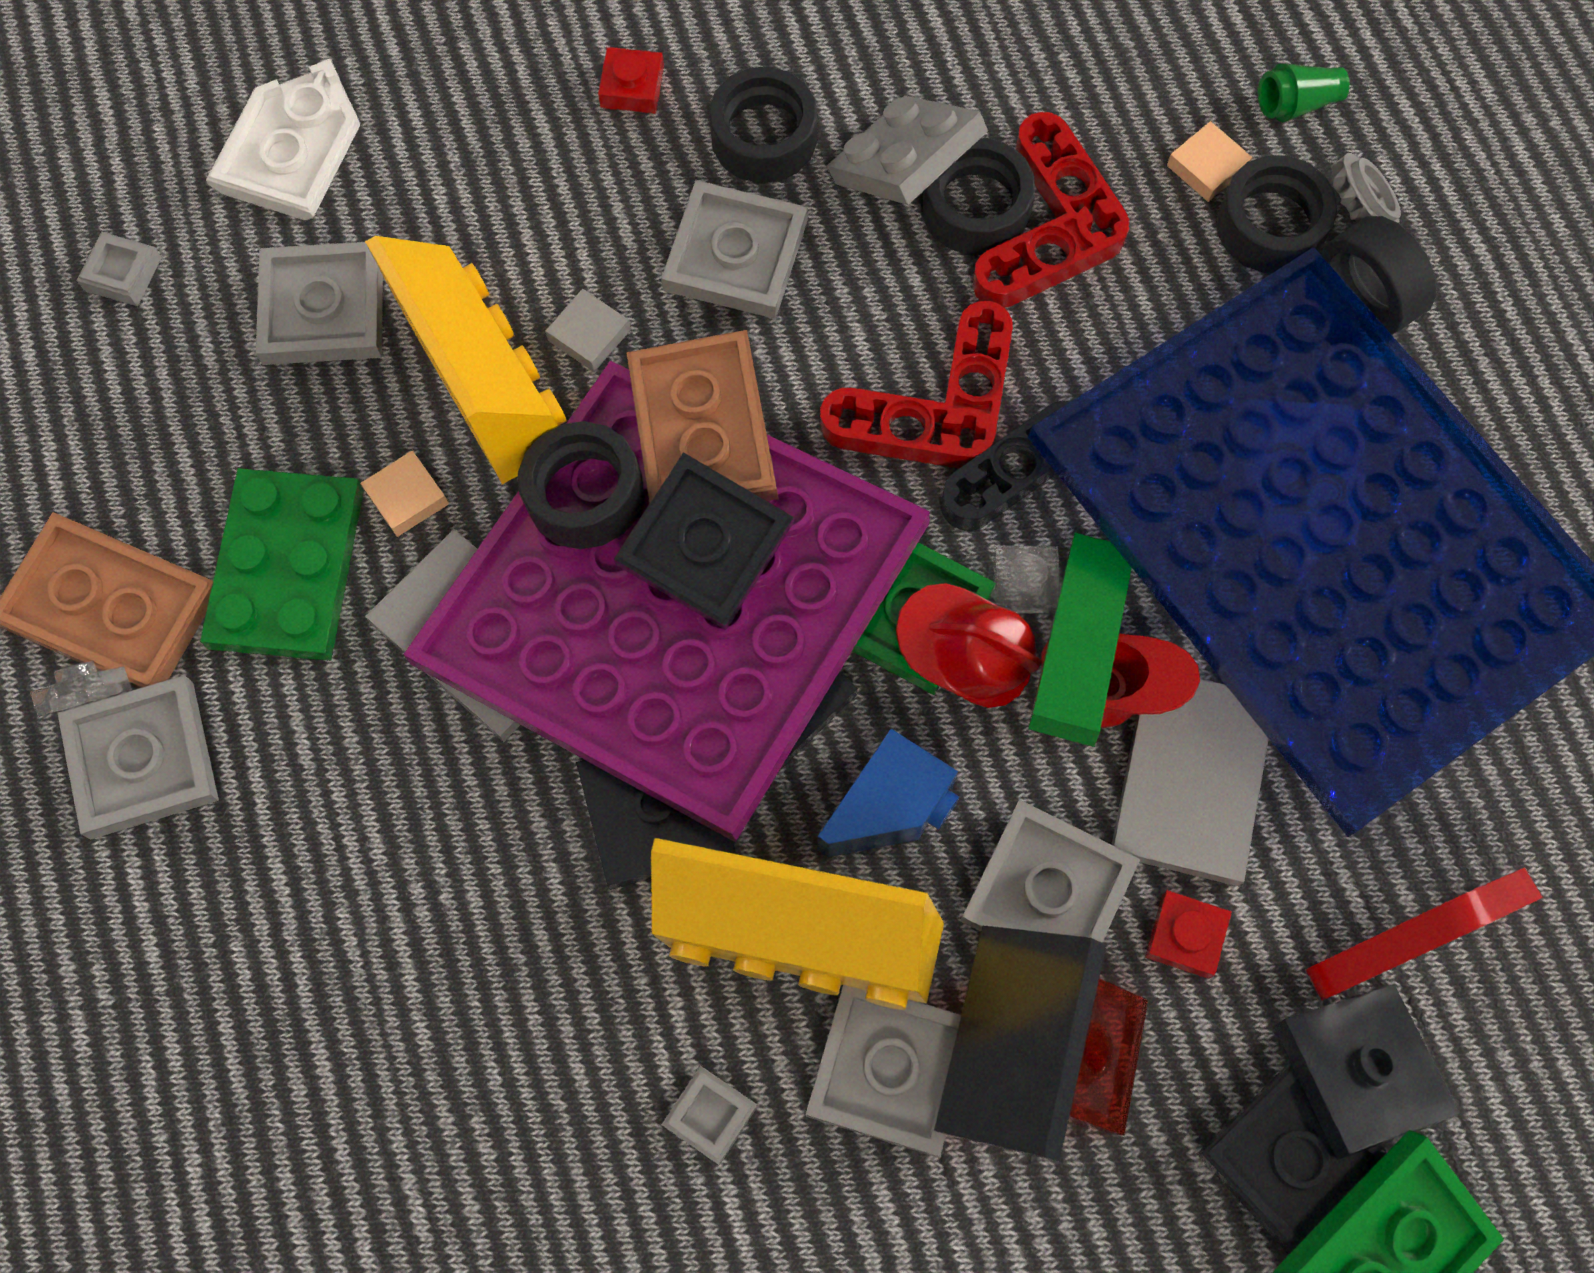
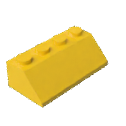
(469, 349)
(794, 923)

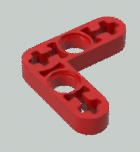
(1069, 228)
(957, 412)
(1423, 933)

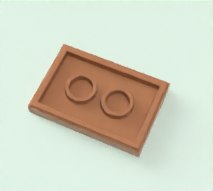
(702, 403)
(104, 602)

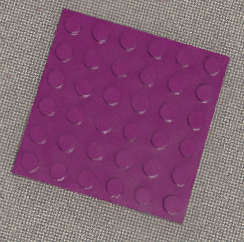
(642, 679)

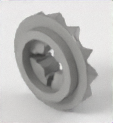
(1364, 189)

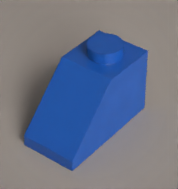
(891, 800)

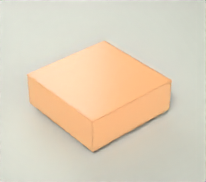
(1208, 161)
(404, 493)

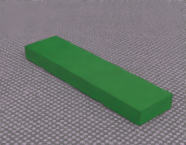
(1082, 642)

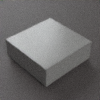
(119, 269)
(588, 330)
(709, 1115)

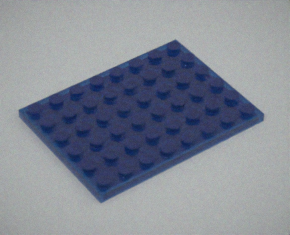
(1329, 536)

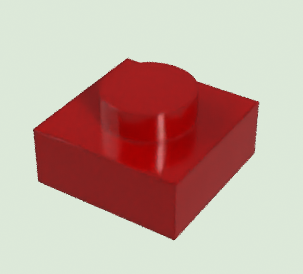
(631, 80)
(1188, 934)

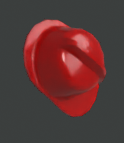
(967, 644)
(1147, 678)

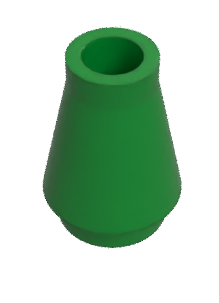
(1300, 89)

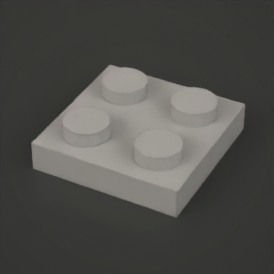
(907, 148)
(735, 249)
(318, 304)
(137, 757)
(1050, 879)
(885, 1071)

